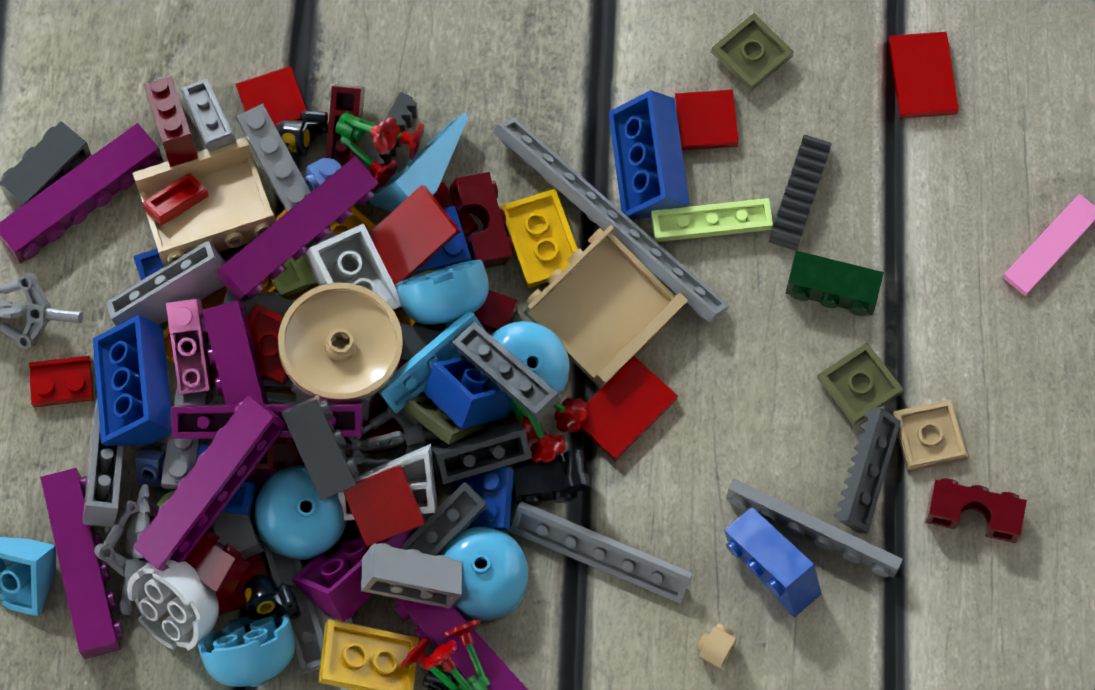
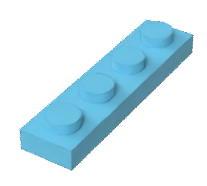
(414, 374)

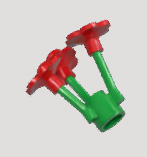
(384, 135)
(569, 418)
(442, 657)

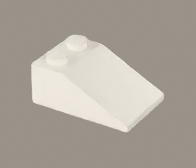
(352, 260)

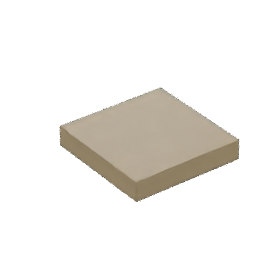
(930, 435)

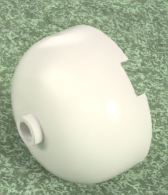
(177, 590)

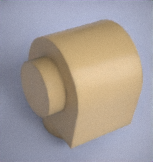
(717, 645)

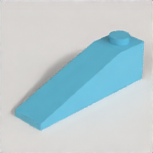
(425, 168)
(26, 574)

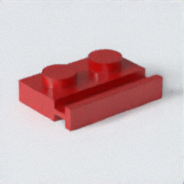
(61, 381)

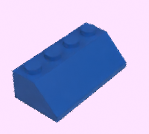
(648, 155)
(132, 383)

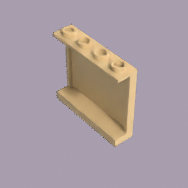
(227, 218)
(603, 306)

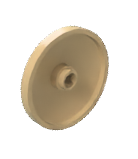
(340, 342)

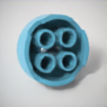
(444, 293)
(537, 344)
(289, 529)
(500, 585)
(250, 657)

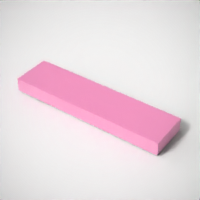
(1051, 245)

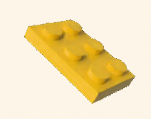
(539, 236)
(365, 658)

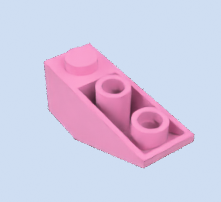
(188, 345)

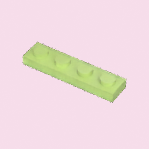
(712, 220)

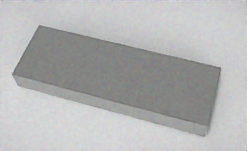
(208, 115)

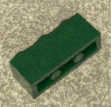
(834, 283)

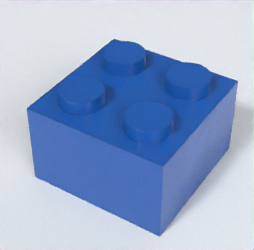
(462, 395)

